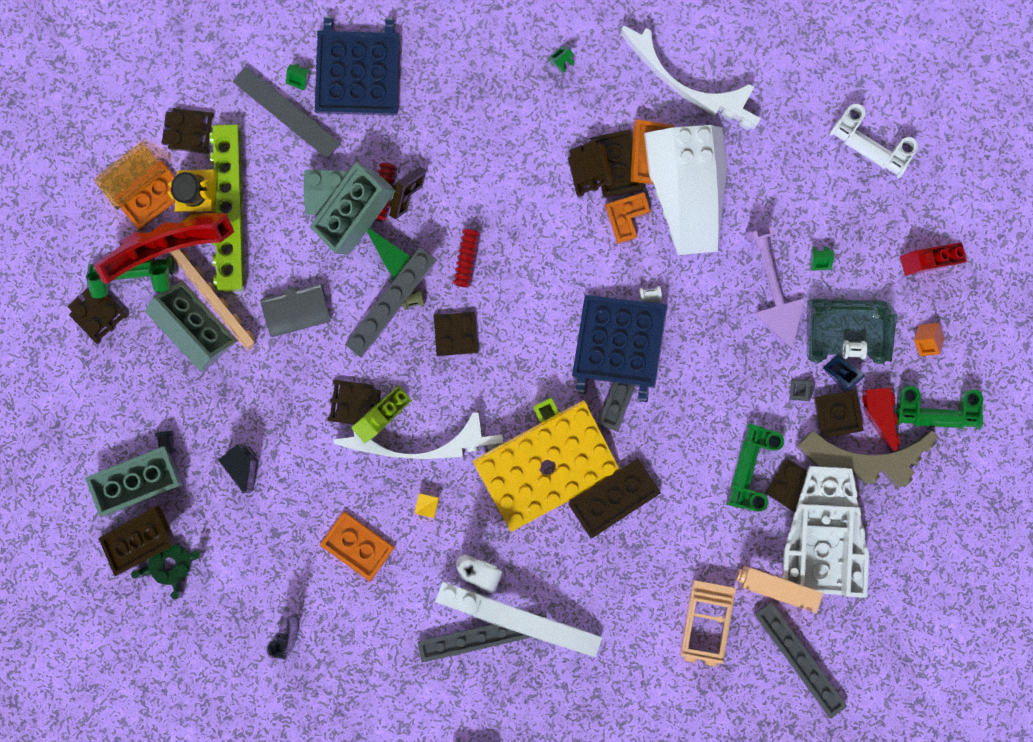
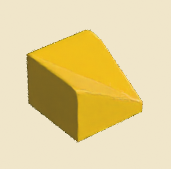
(426, 505)

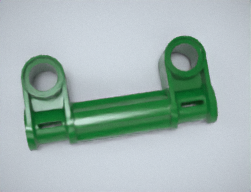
(159, 271)
(940, 417)
(746, 466)

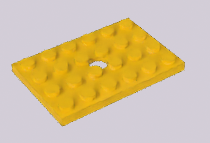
(514, 473)

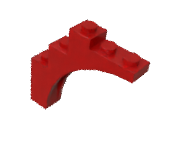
(167, 237)

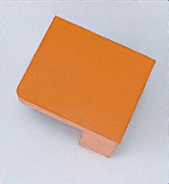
(929, 339)

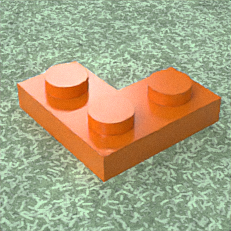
(621, 215)

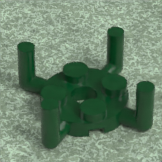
(174, 576)

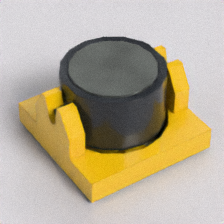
(191, 189)

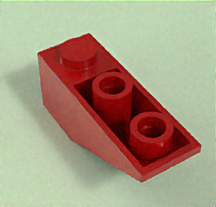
(933, 258)
(879, 410)

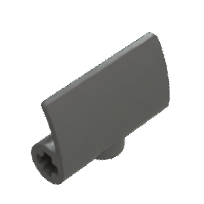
(295, 310)

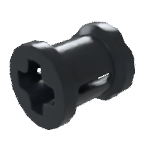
(165, 439)

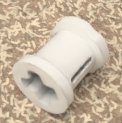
(651, 295)
(847, 352)

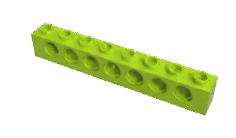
(229, 135)

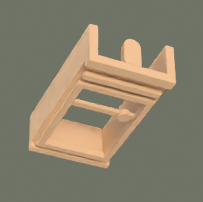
(779, 589)
(710, 594)

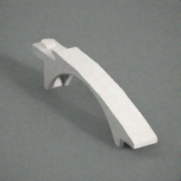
(729, 103)
(469, 439)
(518, 620)

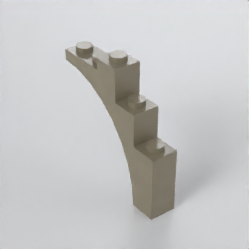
(867, 467)

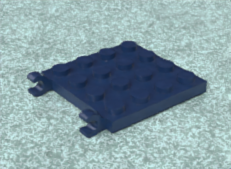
(357, 71)
(619, 343)

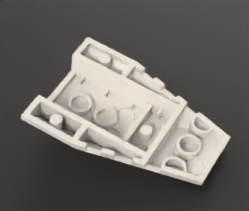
(690, 183)
(827, 536)

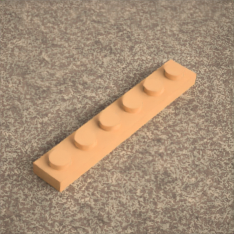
(208, 292)

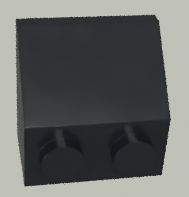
(241, 466)

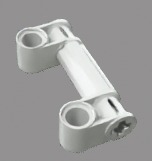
(895, 161)
(479, 573)

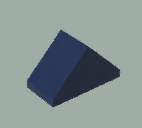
(843, 373)

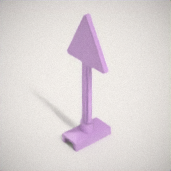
(783, 317)

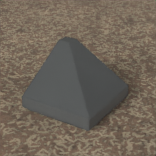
(803, 390)

